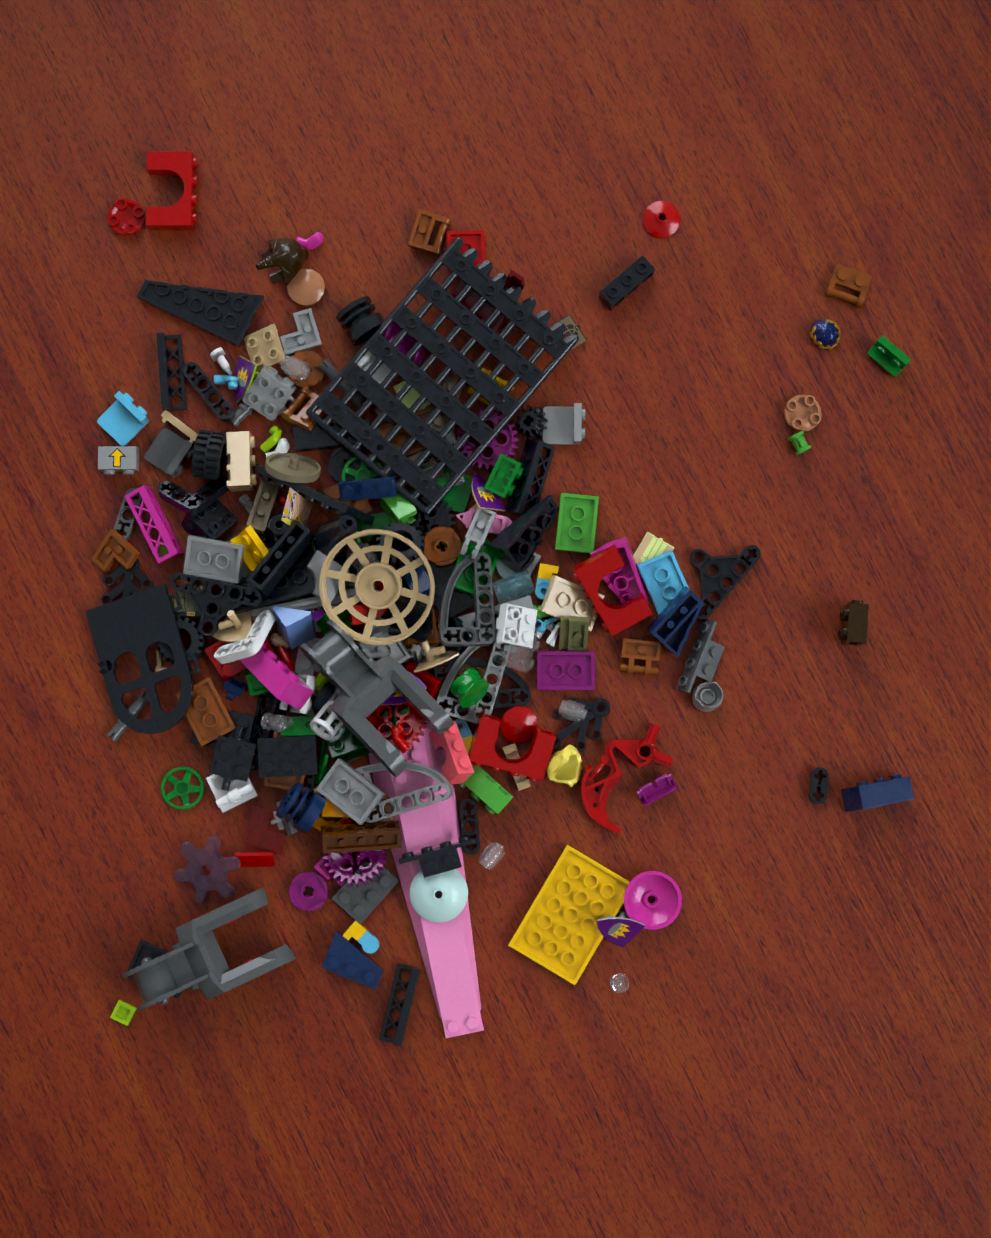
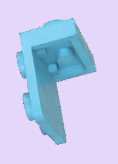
(123, 419)

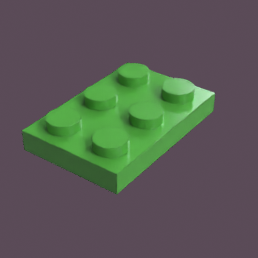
(577, 523)

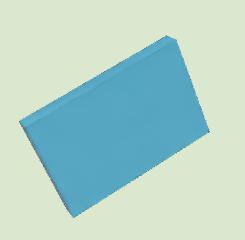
(662, 579)

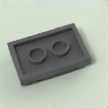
(363, 900)

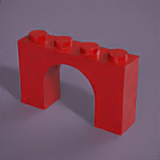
(180, 215)
(615, 617)
(531, 764)

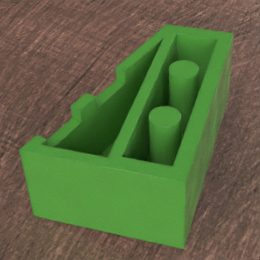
(487, 790)

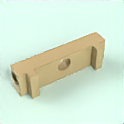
(168, 417)
(512, 753)

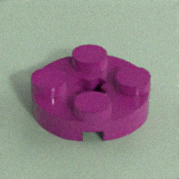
(311, 880)

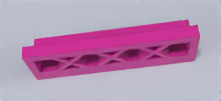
(161, 523)

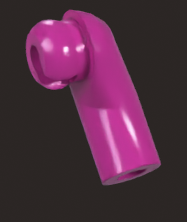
(312, 242)

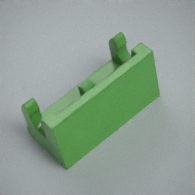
(398, 509)

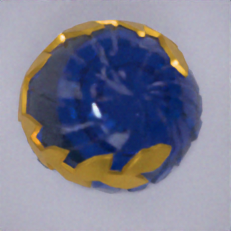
(825, 334)

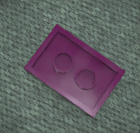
(565, 670)

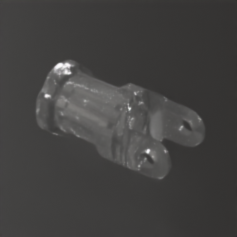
(277, 722)

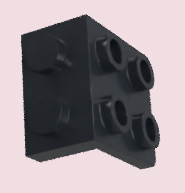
(211, 522)
(413, 616)

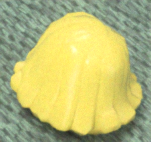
(565, 766)

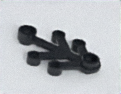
(127, 585)
(582, 725)

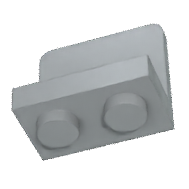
(269, 392)
(564, 425)

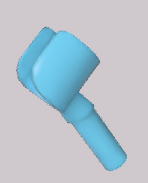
(544, 623)

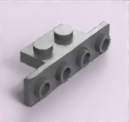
(702, 659)

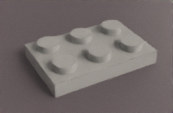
(214, 559)
(350, 791)

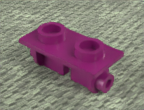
(662, 787)

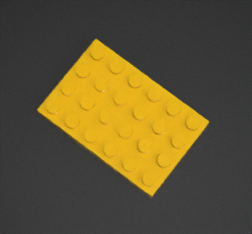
(563, 918)

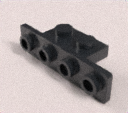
(440, 858)

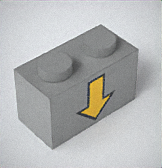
(118, 459)

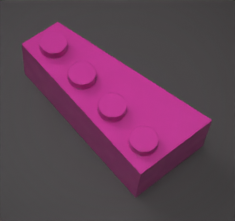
(278, 678)

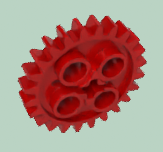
(411, 719)

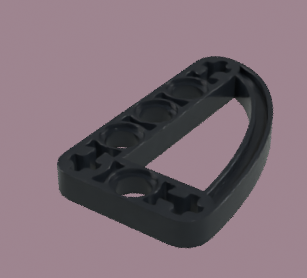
(483, 663)

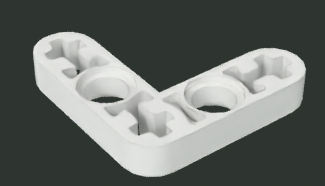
(252, 643)

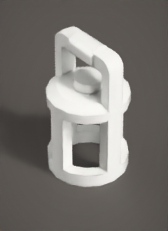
(326, 724)

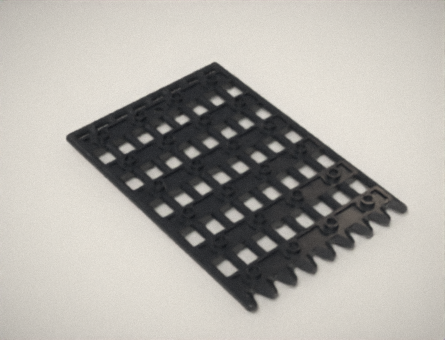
(505, 303)

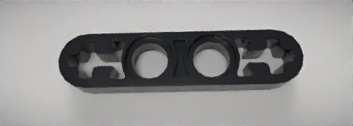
(208, 391)

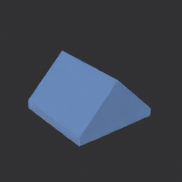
(294, 625)

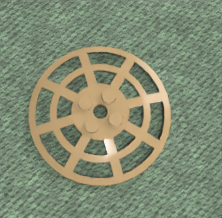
(368, 594)

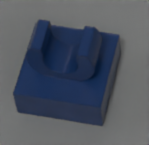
(234, 688)

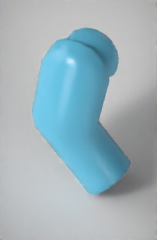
(231, 381)

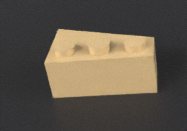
(240, 461)

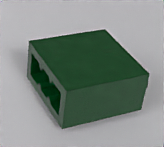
(345, 744)

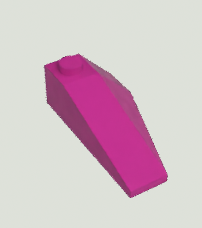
(626, 580)

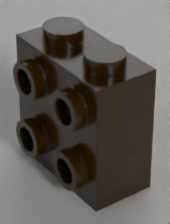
(854, 623)

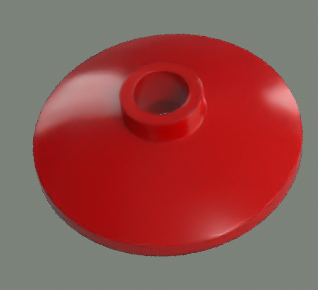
(660, 228)

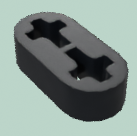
(813, 784)

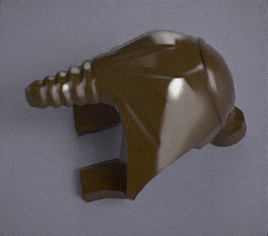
(287, 255)

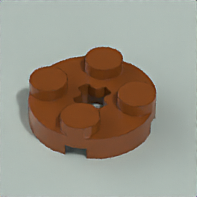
(314, 377)
(451, 551)

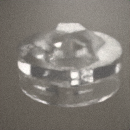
(619, 983)

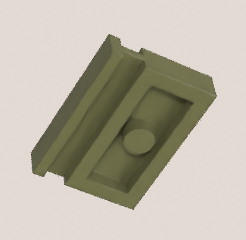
(573, 633)

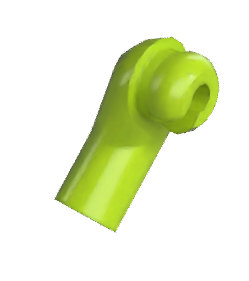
(272, 441)

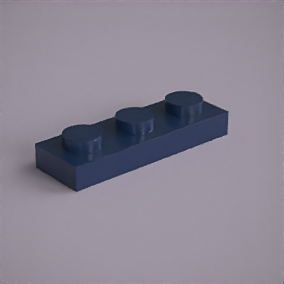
(367, 488)

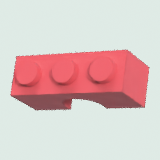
(457, 765)

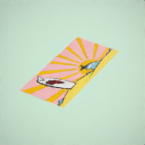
(296, 508)

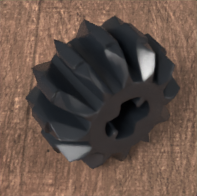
(536, 426)

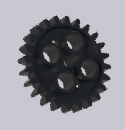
(442, 518)

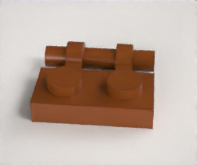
(640, 650)

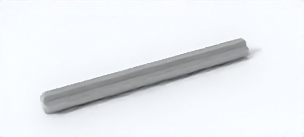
(304, 604)

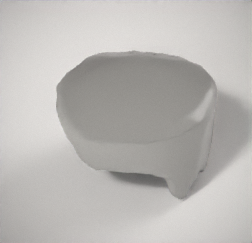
(707, 696)

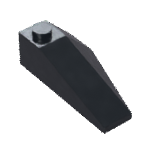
(520, 539)

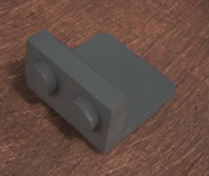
(169, 452)

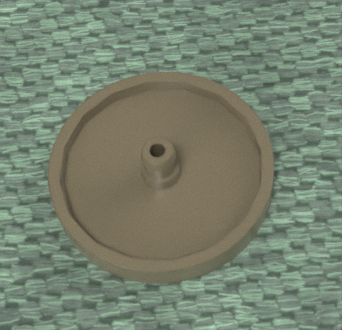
(292, 467)

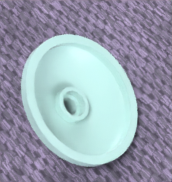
(439, 909)

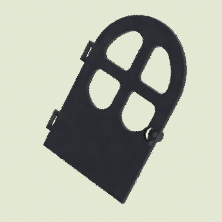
(132, 627)

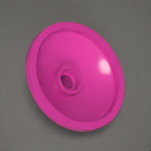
(666, 899)

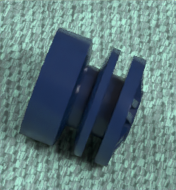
(299, 806)

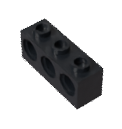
(626, 283)

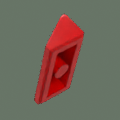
(256, 859)

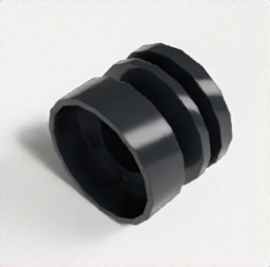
(359, 318)

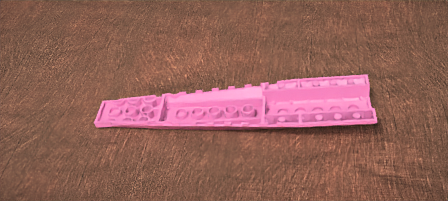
(447, 945)

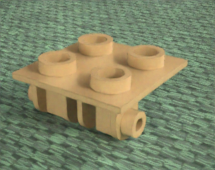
(264, 347)

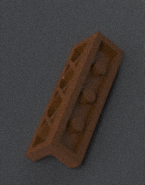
(361, 837)

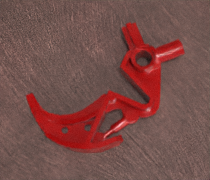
(631, 750)

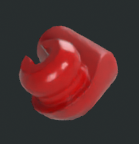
(286, 658)
(398, 739)

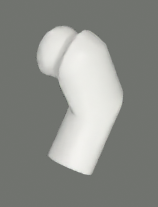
(282, 447)

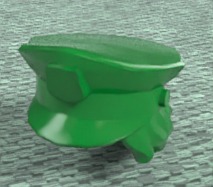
(469, 688)

